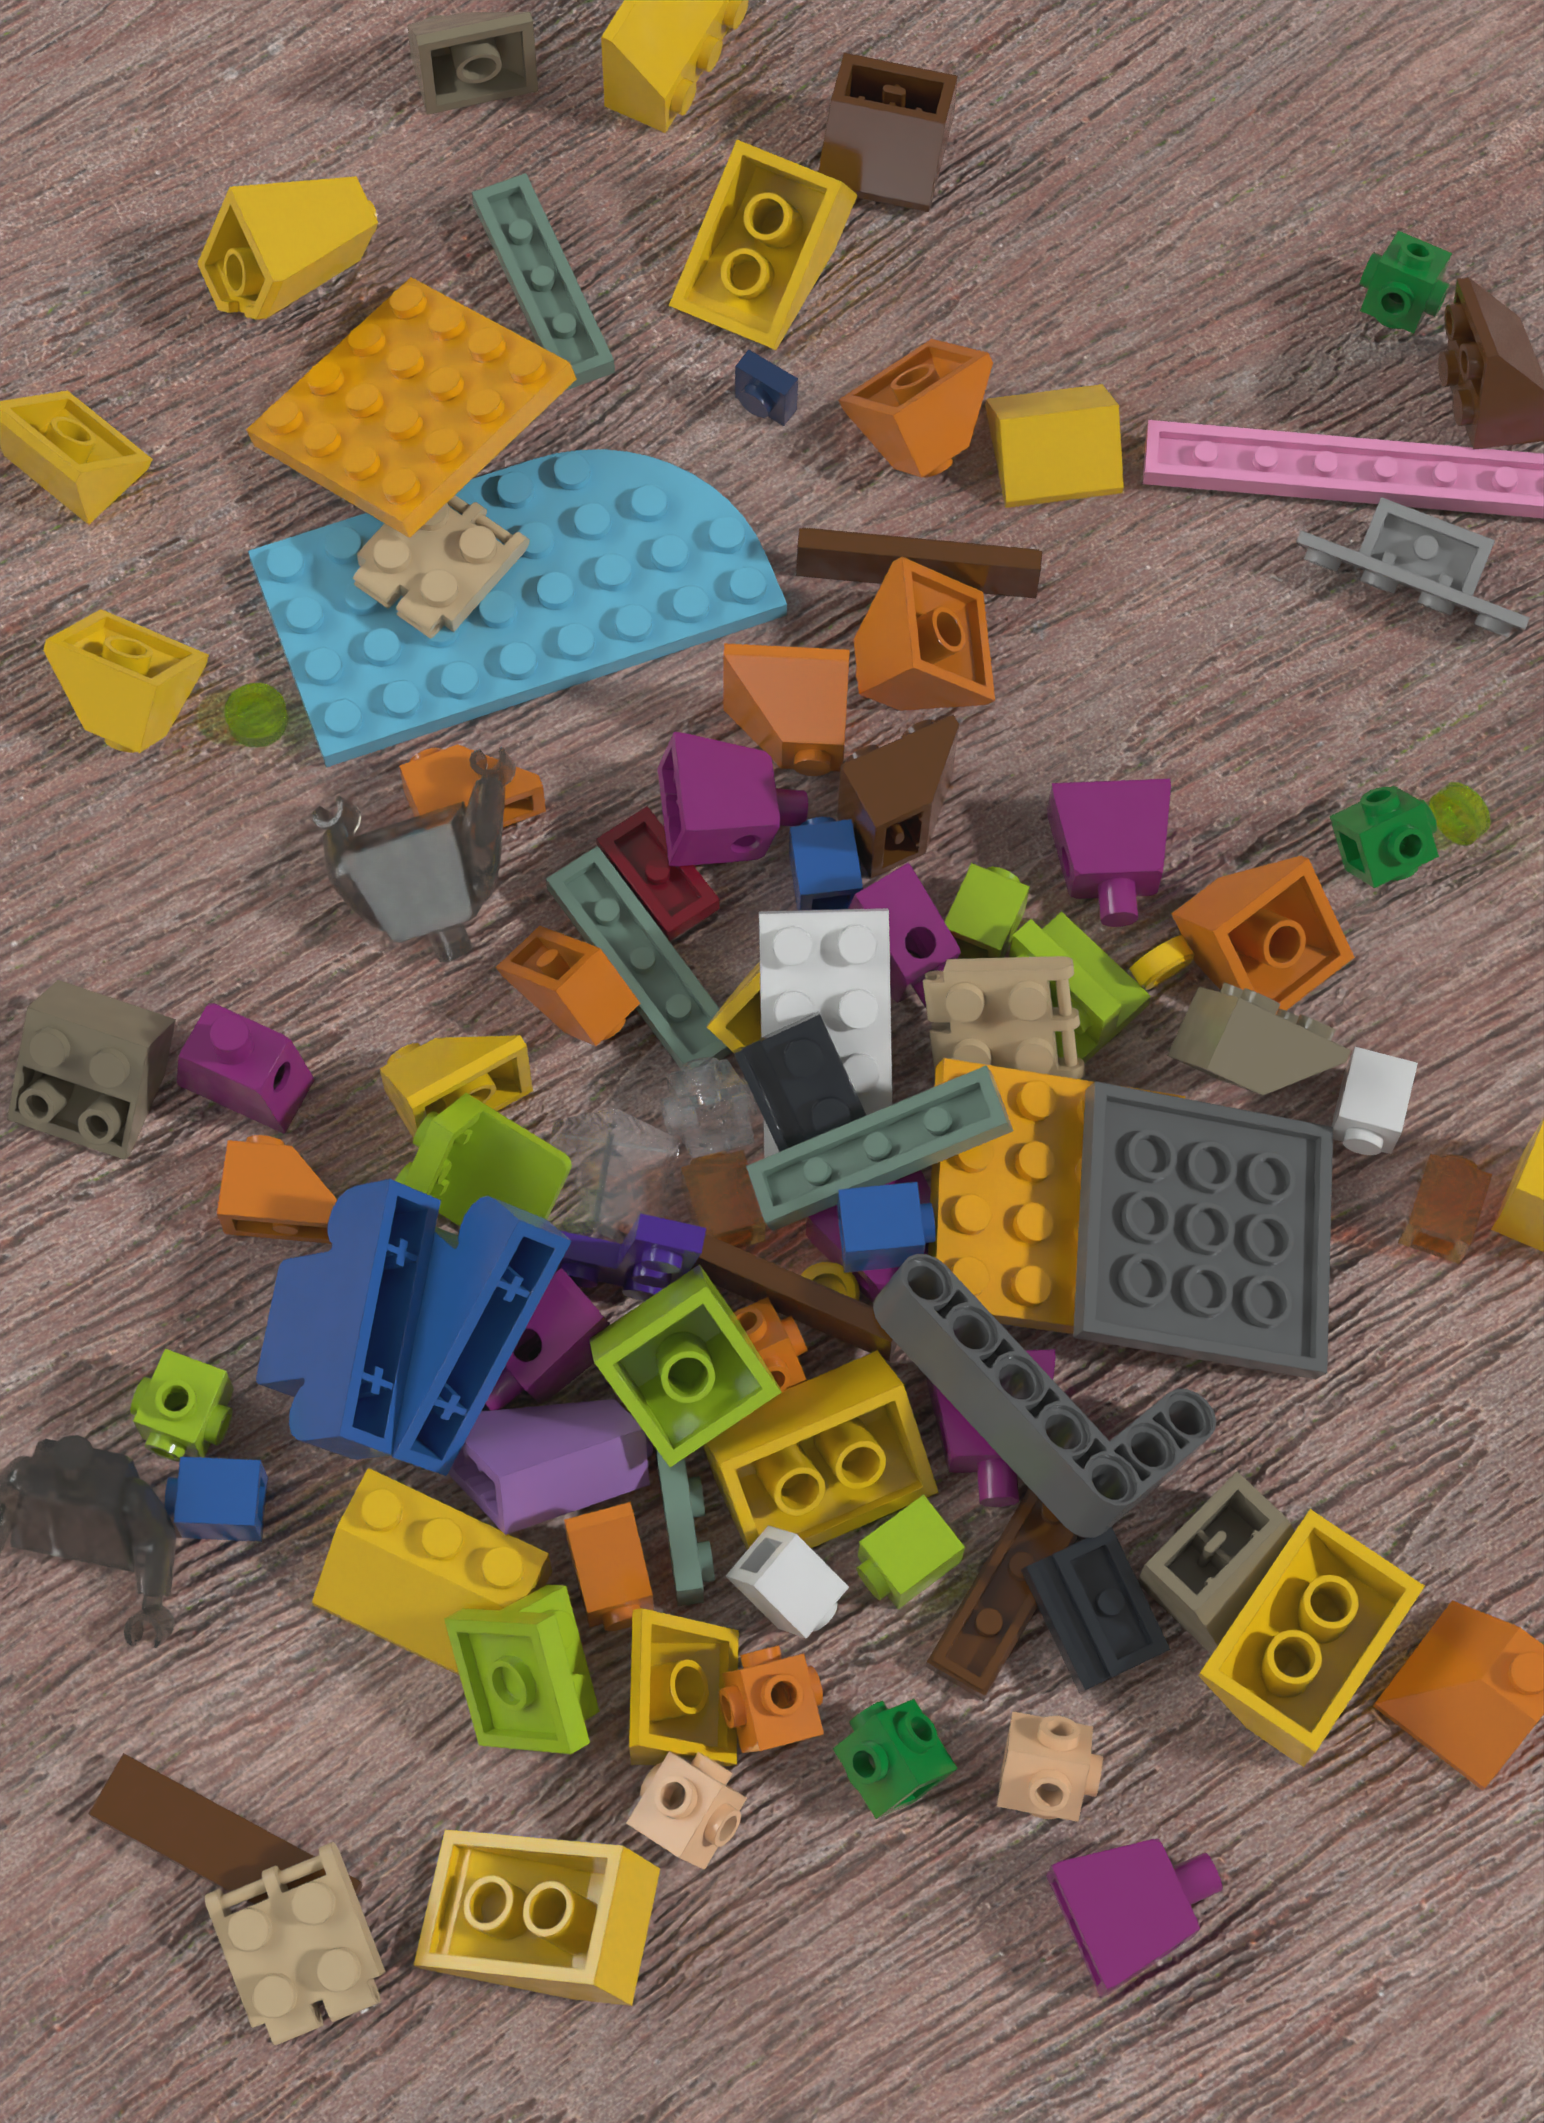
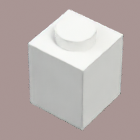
(1373, 1101)
(788, 1582)

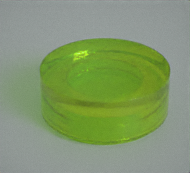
(256, 714)
(1460, 813)

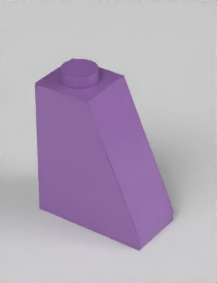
(551, 1460)

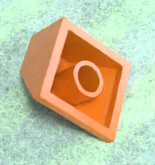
(922, 406)
(924, 642)
(790, 702)
(1266, 931)
(1469, 1691)

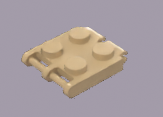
(440, 568)
(1004, 1014)
(298, 1947)

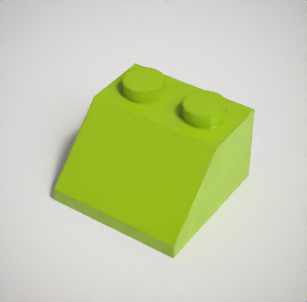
(683, 1366)

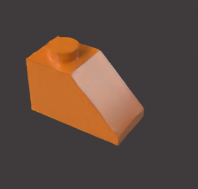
(445, 777)
(570, 984)
(272, 1193)
(609, 1566)

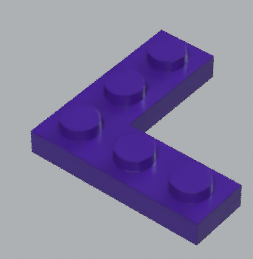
(645, 1263)

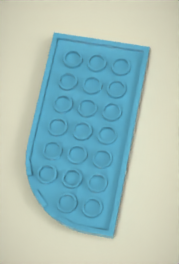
(615, 574)

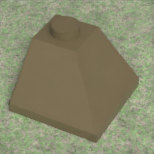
(473, 58)

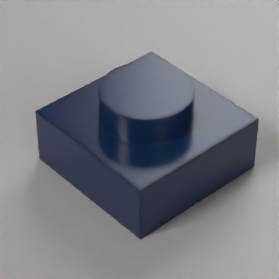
(765, 388)

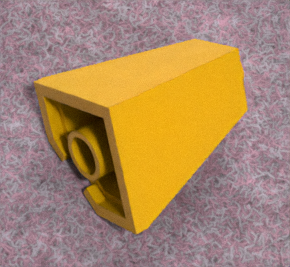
(284, 242)

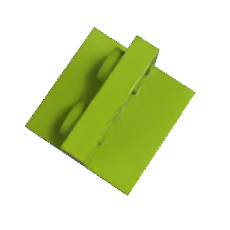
(1098, 989)
(525, 1673)

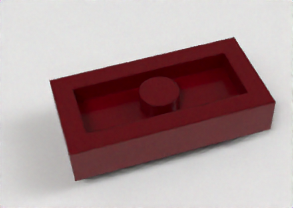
(670, 894)

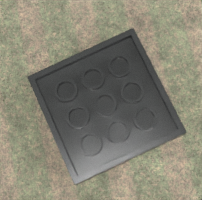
(1204, 1231)

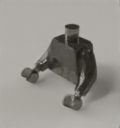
(425, 869)
(96, 1512)

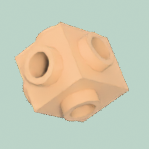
(1048, 1767)
(688, 1807)

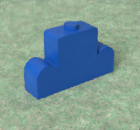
(349, 1320)
(469, 1322)

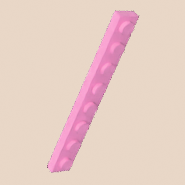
(1344, 468)

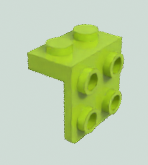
(479, 1154)

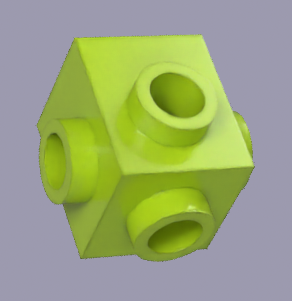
(182, 1407)

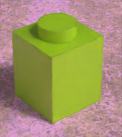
(987, 912)
(908, 1553)

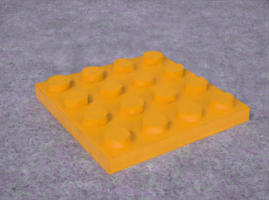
(411, 406)
(1014, 1202)

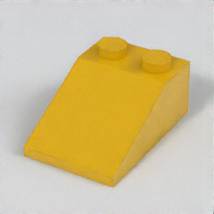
(762, 245)
(539, 1915)

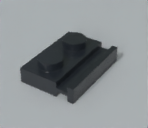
(799, 1082)
(1095, 1610)

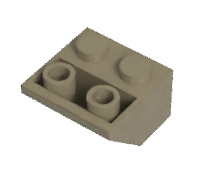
(1250, 1047)
(89, 1068)
(1217, 1560)

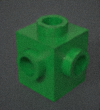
(1405, 282)
(1385, 836)
(893, 1756)

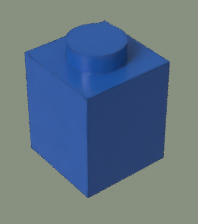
(824, 864)
(882, 1225)
(218, 1498)

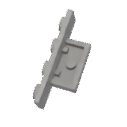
(1424, 556)

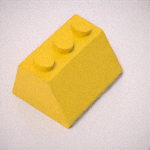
(659, 52)
(823, 1456)
(414, 1561)
(1309, 1637)

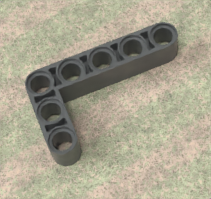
(1025, 1413)

